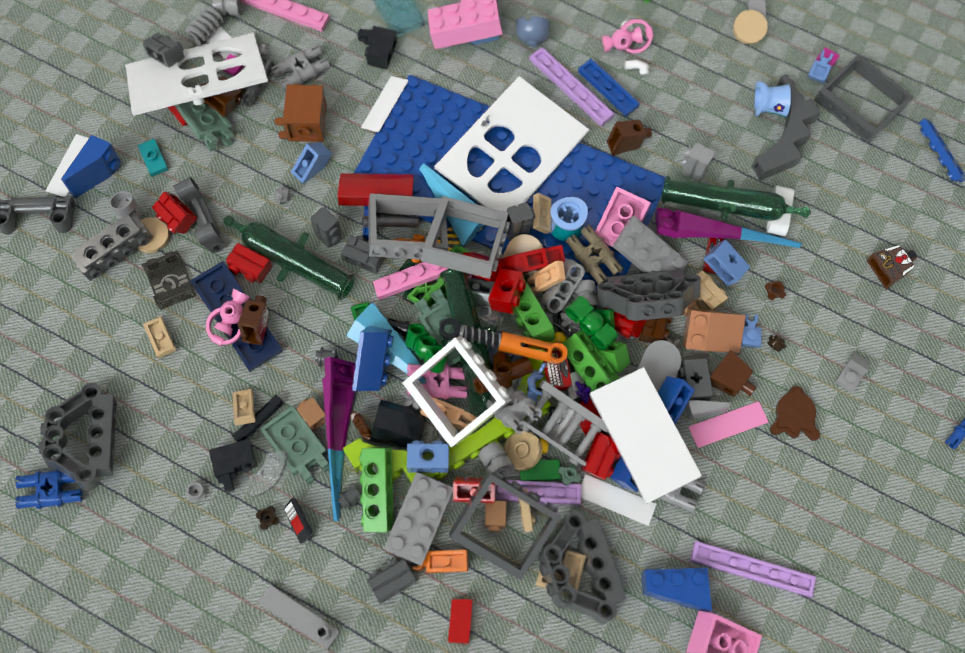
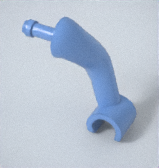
(532, 379)

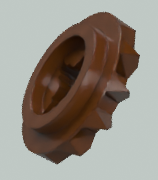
(361, 425)

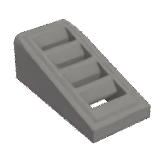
(699, 409)

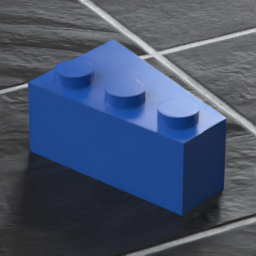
(680, 586)

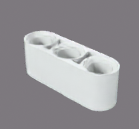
(781, 226)

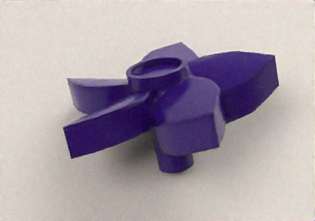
(583, 392)

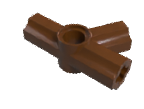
(505, 371)

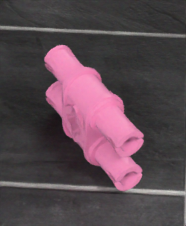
(444, 389)

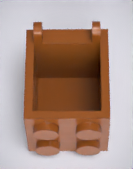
(303, 113)

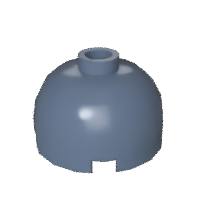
(533, 30)

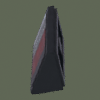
(298, 521)

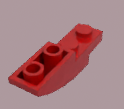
(534, 259)

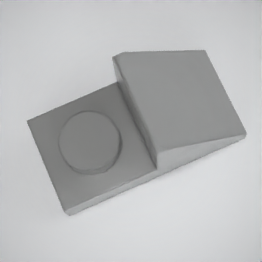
(853, 372)

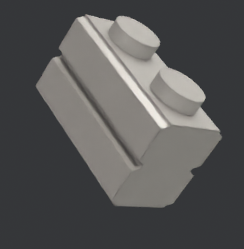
(697, 162)

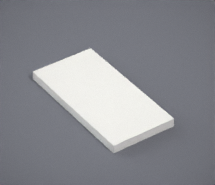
(645, 435)

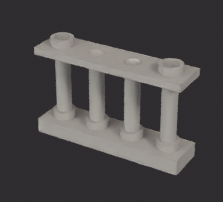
(580, 414)

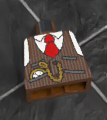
(891, 264)

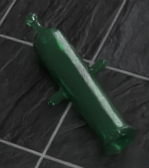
(730, 200)
(293, 257)
(464, 311)

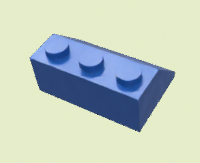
(372, 359)

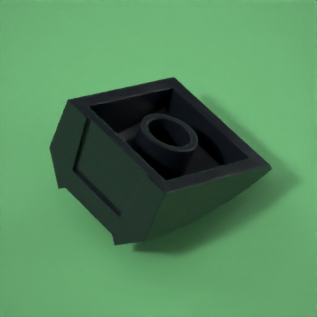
(397, 425)

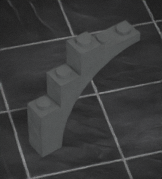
(796, 133)

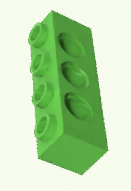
(533, 318)
(592, 358)
(384, 480)

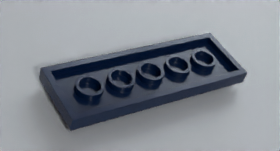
(215, 289)

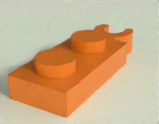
(444, 561)

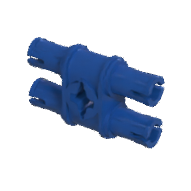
(42, 498)

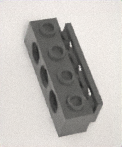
(111, 246)

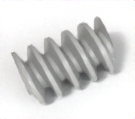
(202, 24)

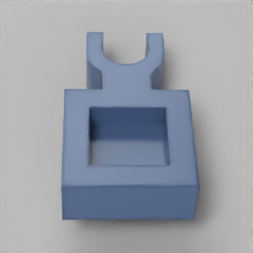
(820, 68)
(751, 334)

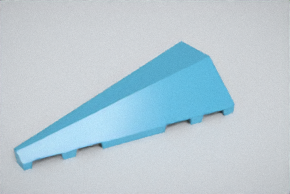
(440, 187)
(399, 352)

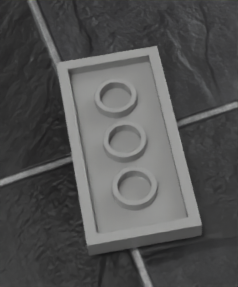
(647, 249)
(418, 519)

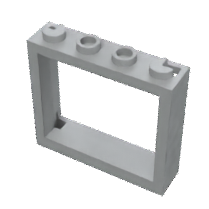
(407, 206)
(472, 213)

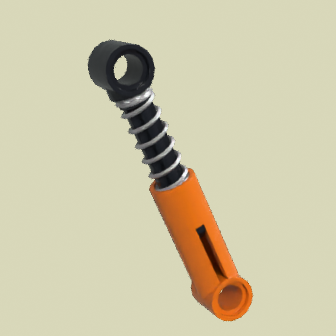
(506, 342)

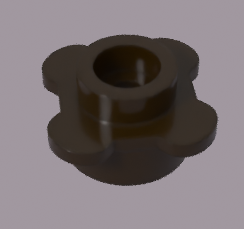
(776, 343)
(261, 515)

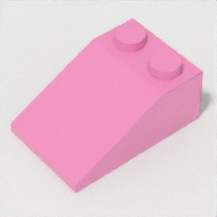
(619, 210)
(720, 635)

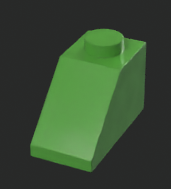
(617, 356)

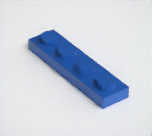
(608, 87)
(946, 157)

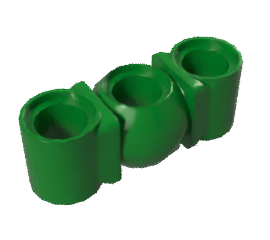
(591, 323)
(424, 346)

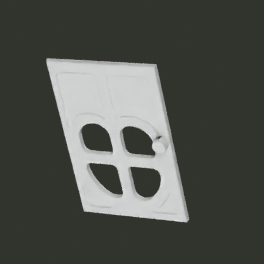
(158, 86)
(535, 124)

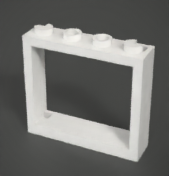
(431, 408)

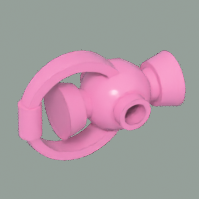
(628, 37)
(230, 313)

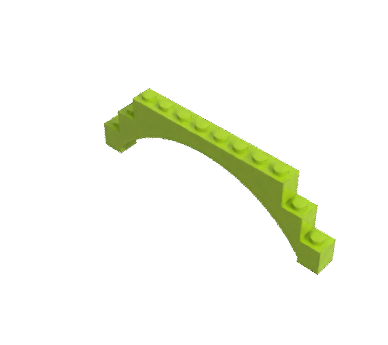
(458, 454)

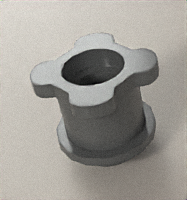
(320, 355)
(349, 497)

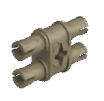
(592, 263)

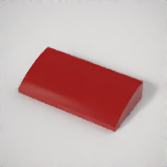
(356, 188)

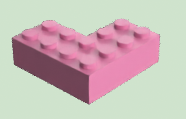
(464, 22)

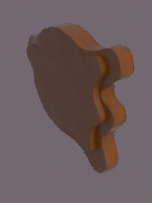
(794, 414)

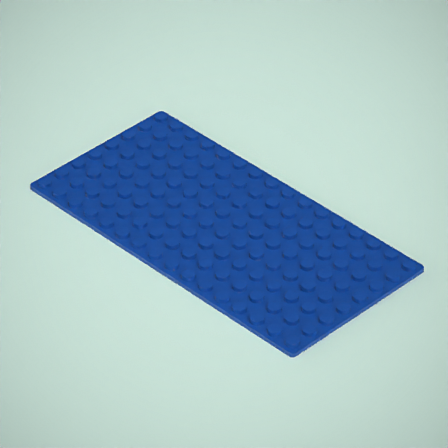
(433, 119)

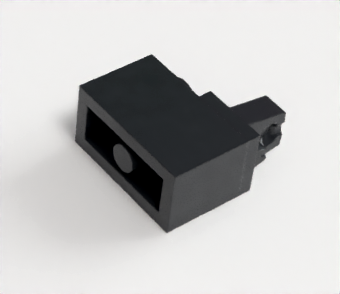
(381, 45)
(230, 460)

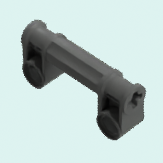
(59, 210)
(208, 232)

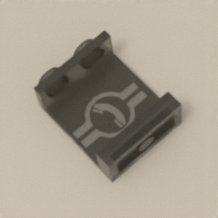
(169, 279)

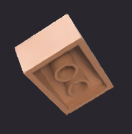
(713, 330)

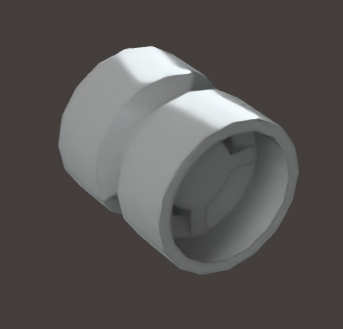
(231, 7)
(123, 204)
(587, 289)
(494, 458)

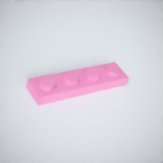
(406, 279)

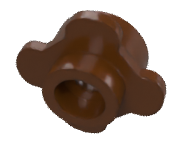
(777, 285)

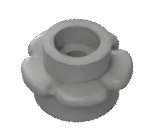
(190, 491)

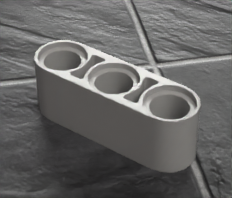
(562, 295)

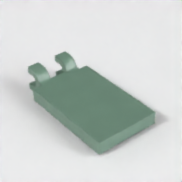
(206, 123)
(432, 319)
(293, 435)

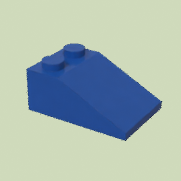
(91, 166)

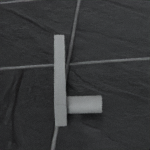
(299, 617)

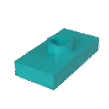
(152, 157)

